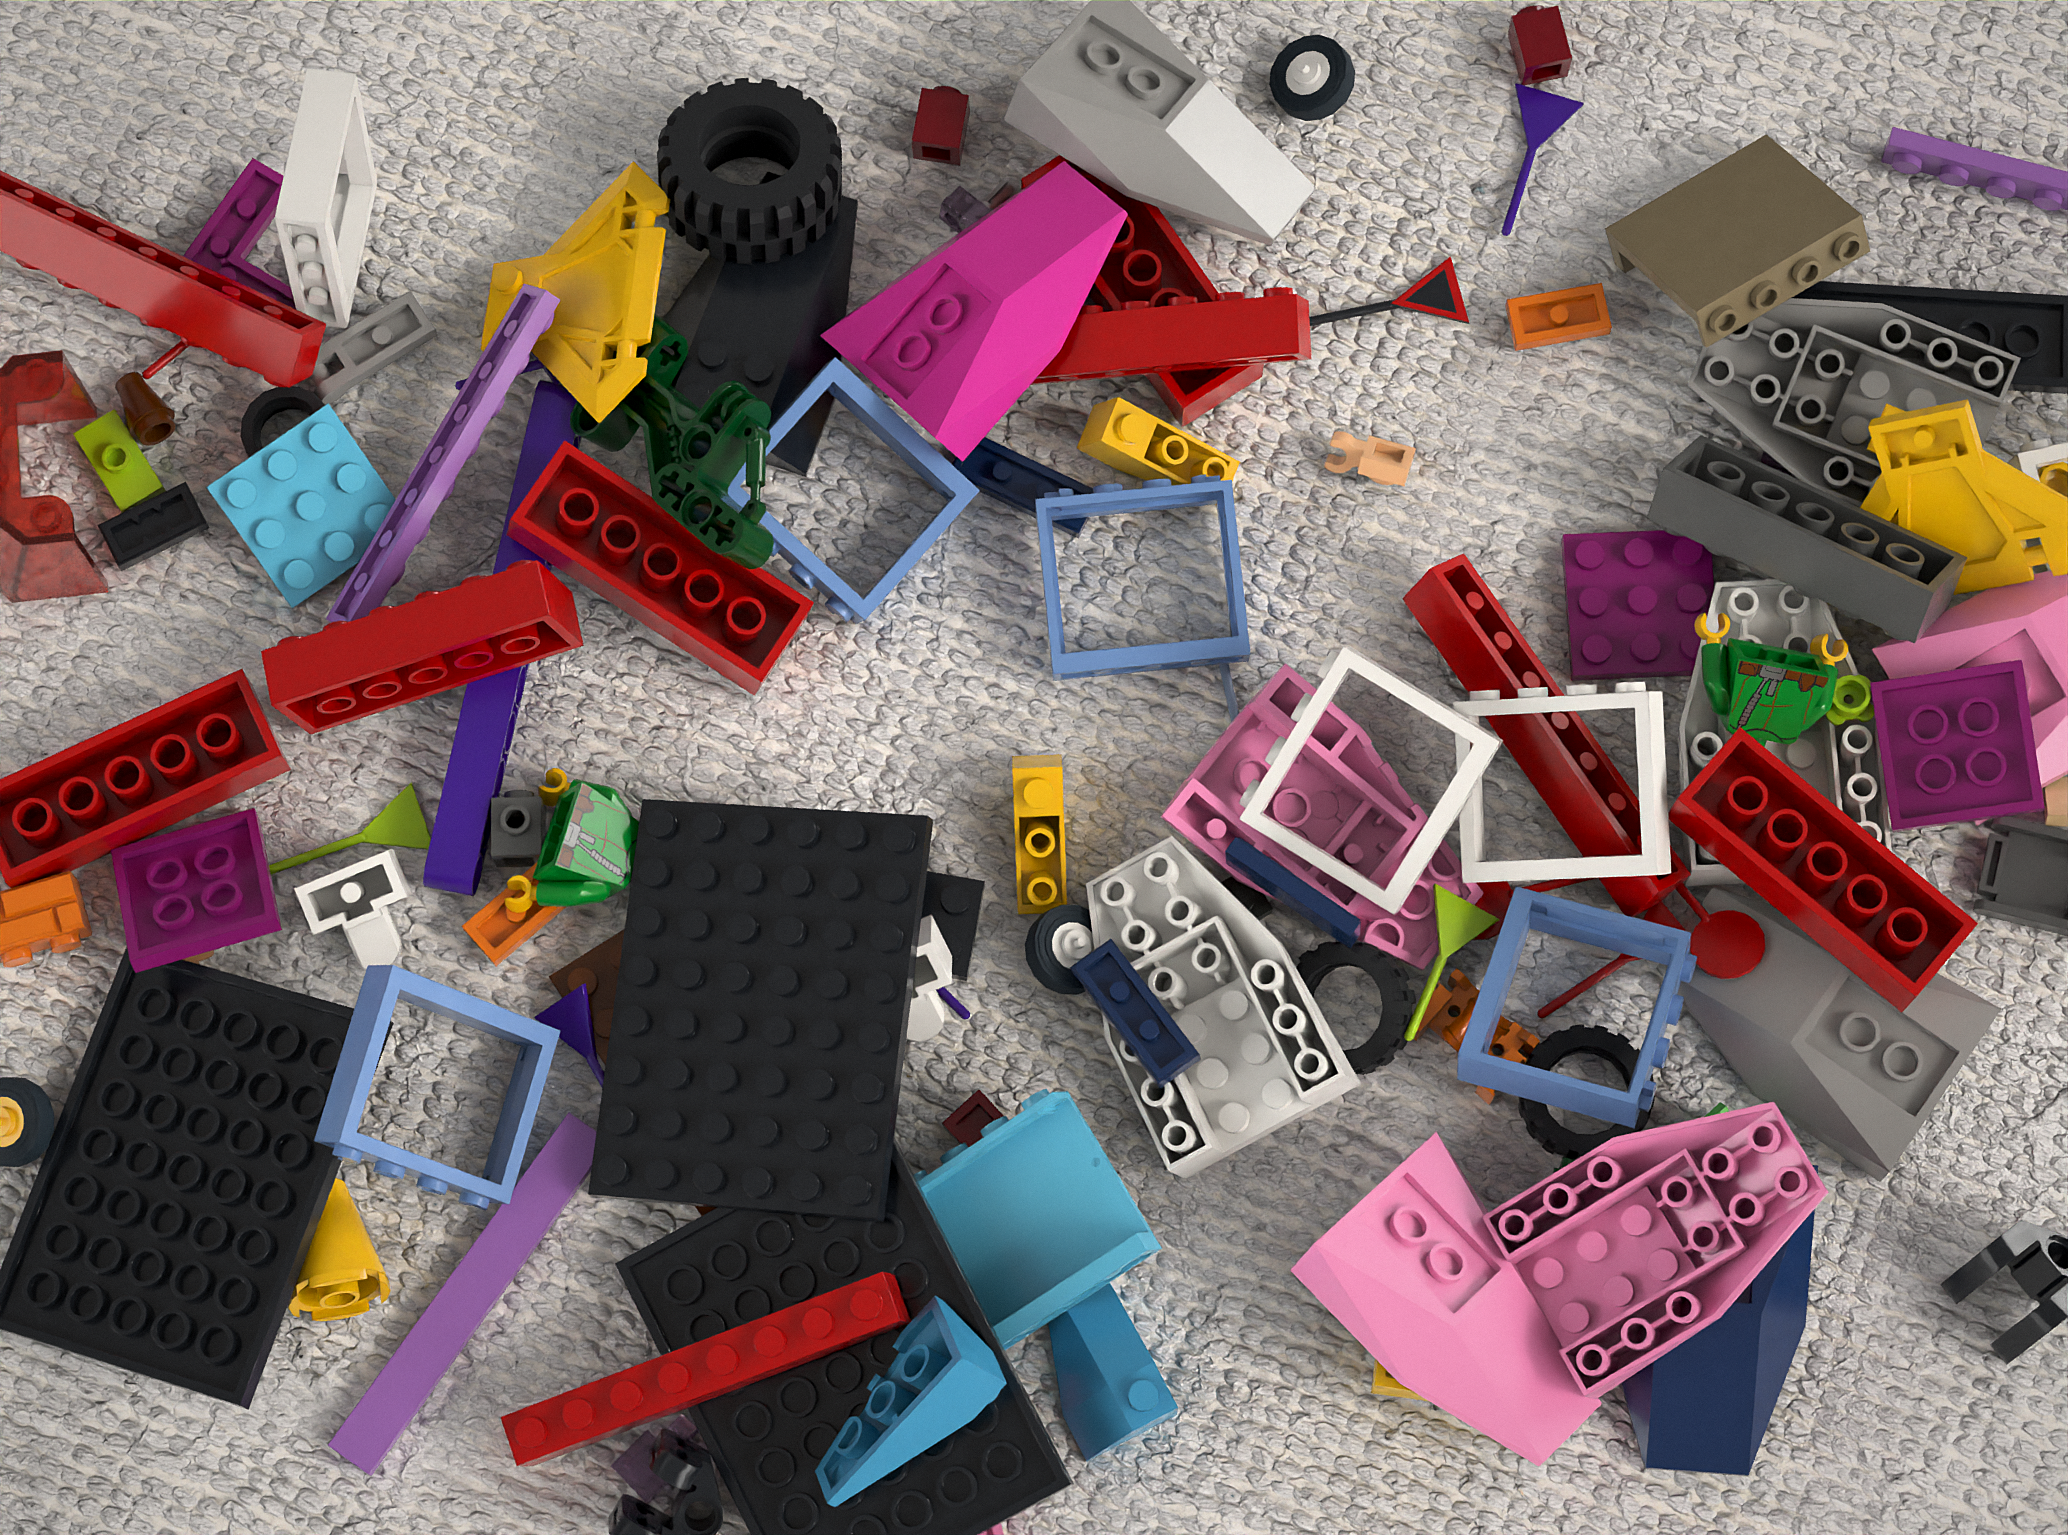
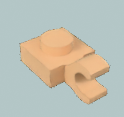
(1377, 458)

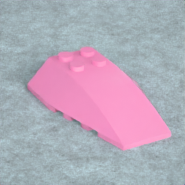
(1332, 796)

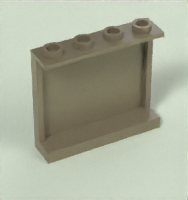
(1740, 238)

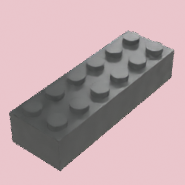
(1806, 539)

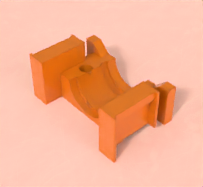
(1507, 1037)

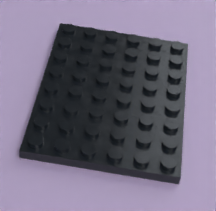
(762, 1008)
(181, 1180)
(778, 1429)

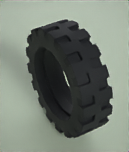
(1394, 993)
(1564, 1044)

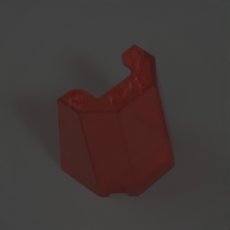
(37, 533)

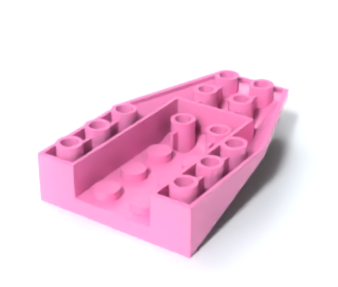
(2003, 626)
(1656, 1235)
(1445, 1308)

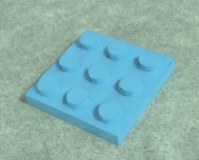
(305, 504)

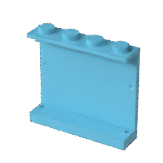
(1036, 1215)

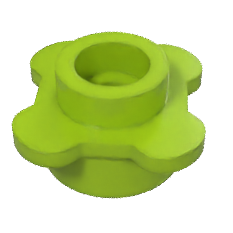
(1859, 690)

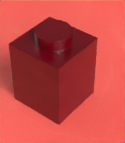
(1539, 44)
(941, 125)

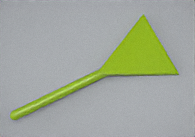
(397, 825)
(1456, 926)

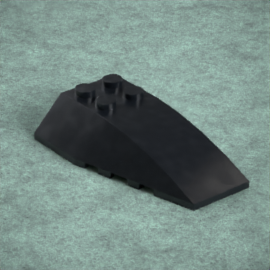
(766, 329)

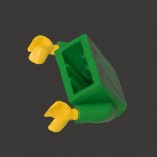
(1767, 687)
(585, 848)

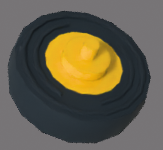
(24, 1121)

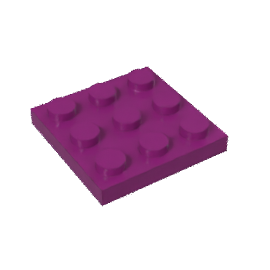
(1634, 603)
(1957, 746)
(195, 890)

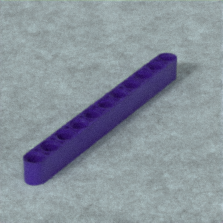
(493, 702)

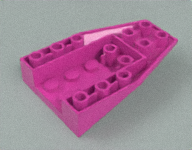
(984, 309)

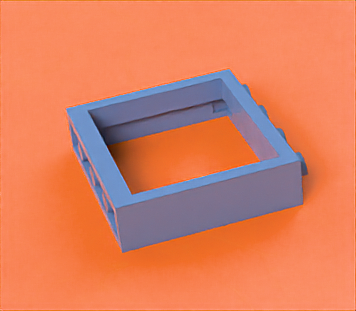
(907, 444)
(1154, 495)
(1597, 928)
(359, 1061)

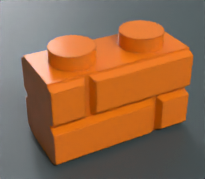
(41, 918)

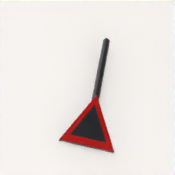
(1433, 295)

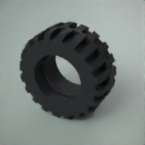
(742, 123)

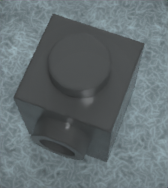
(517, 828)

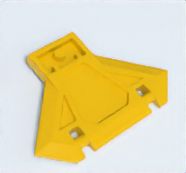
(604, 288)
(1964, 498)

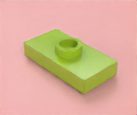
(119, 461)

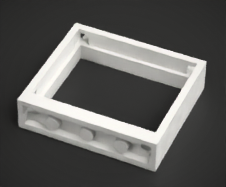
(325, 213)
(1307, 716)
(1651, 780)

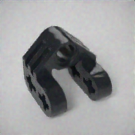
(2038, 1265)
(685, 1467)

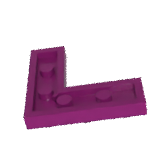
(238, 227)

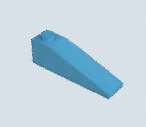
(1106, 1375)
(927, 1393)

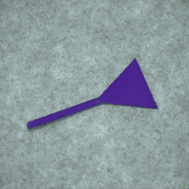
(1541, 118)
(573, 1019)

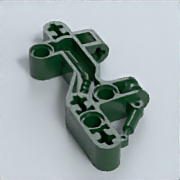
(694, 450)

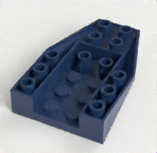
(1716, 1391)

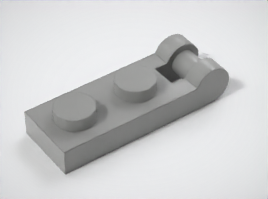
(371, 346)

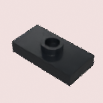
(153, 526)

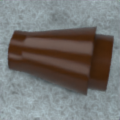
(146, 413)

